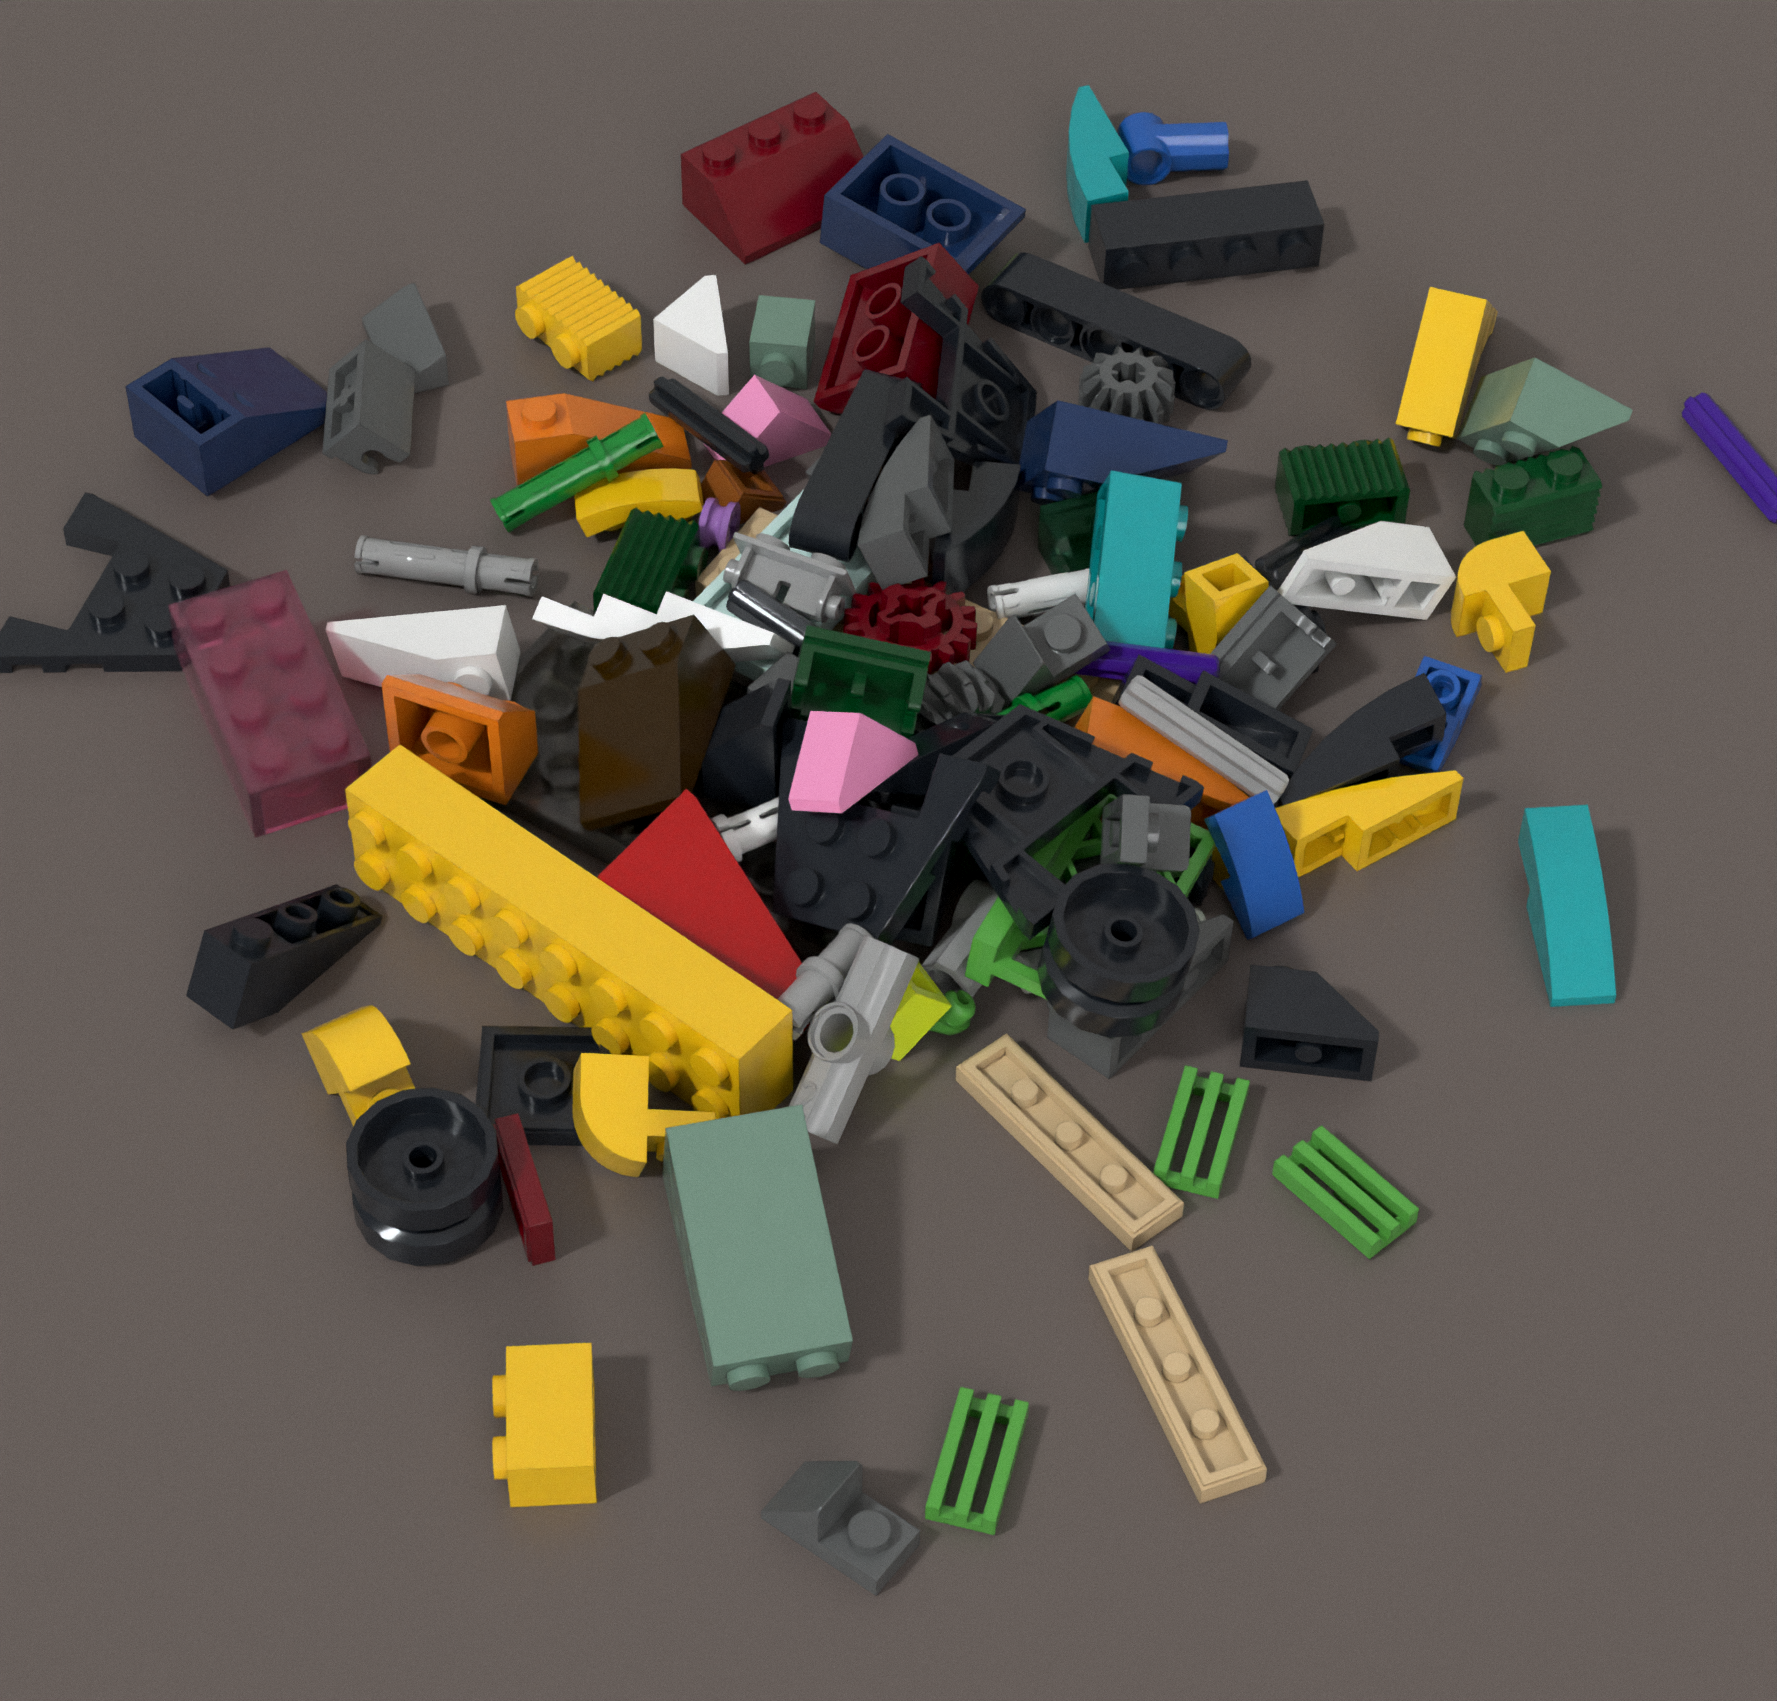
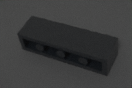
(1206, 235)

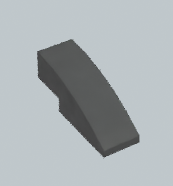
(909, 506)

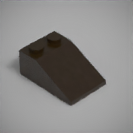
(647, 718)

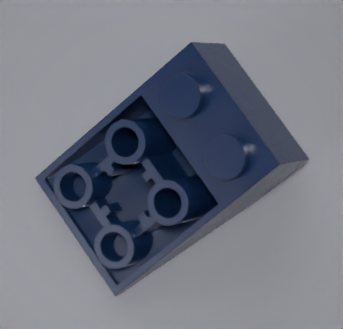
(223, 412)

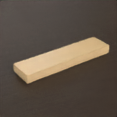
(1069, 1142)
(1177, 1374)

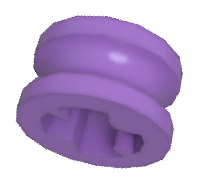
(718, 523)

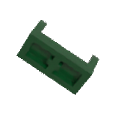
(861, 677)

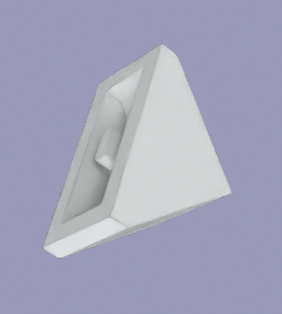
(693, 338)

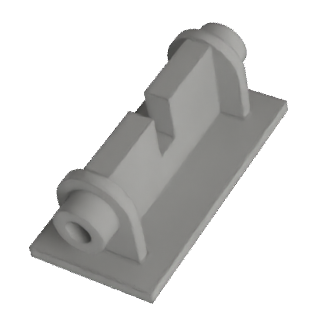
(811, 581)

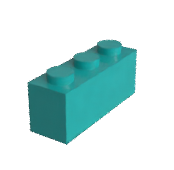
(1134, 559)

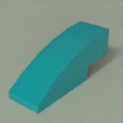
(1094, 160)
(1568, 905)

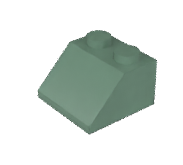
(1534, 411)

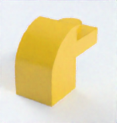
(1497, 594)
(1215, 600)
(359, 1059)
(614, 1112)

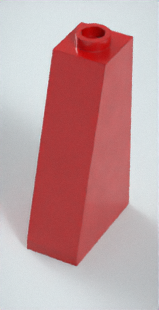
(696, 887)

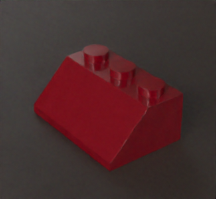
(769, 176)
(885, 335)

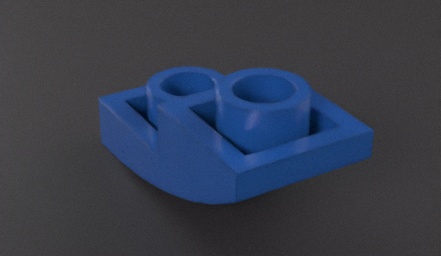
(1457, 693)
(1259, 862)

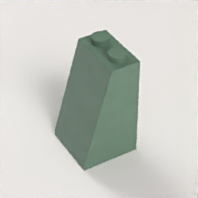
(756, 1247)

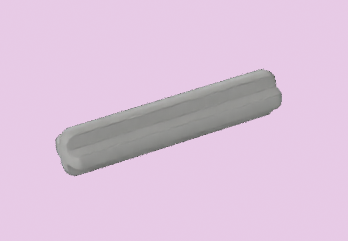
(1202, 739)

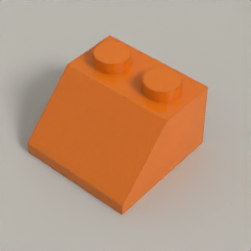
(461, 733)

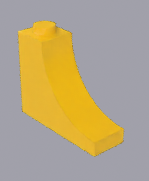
(1444, 364)

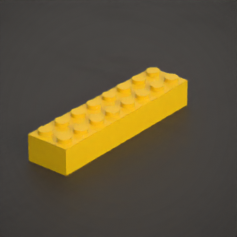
(569, 939)

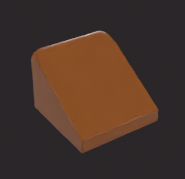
(749, 490)

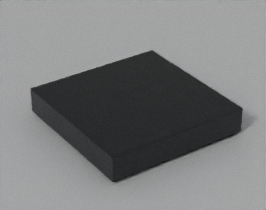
(532, 1075)

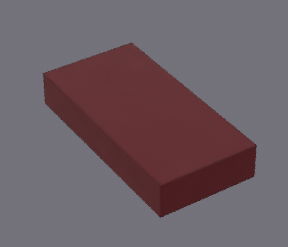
(524, 1191)

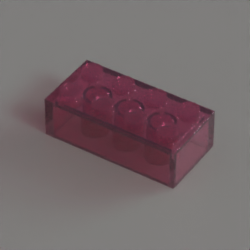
(269, 701)

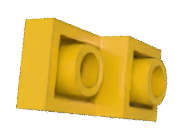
(662, 490)

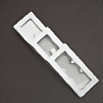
(617, 618)

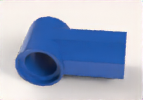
(1166, 148)

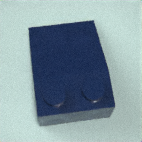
(908, 201)
(1076, 447)

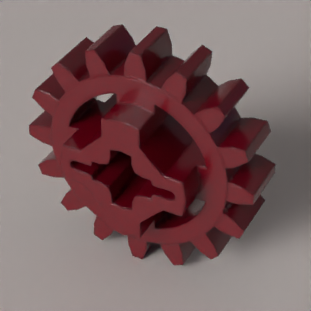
(916, 619)

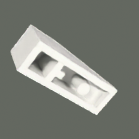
(1373, 571)
(453, 646)

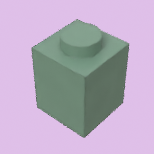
(783, 340)

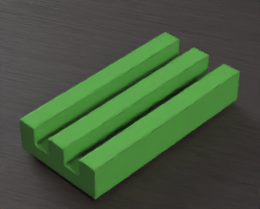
(1212, 1091)
(1353, 1185)
(989, 1412)

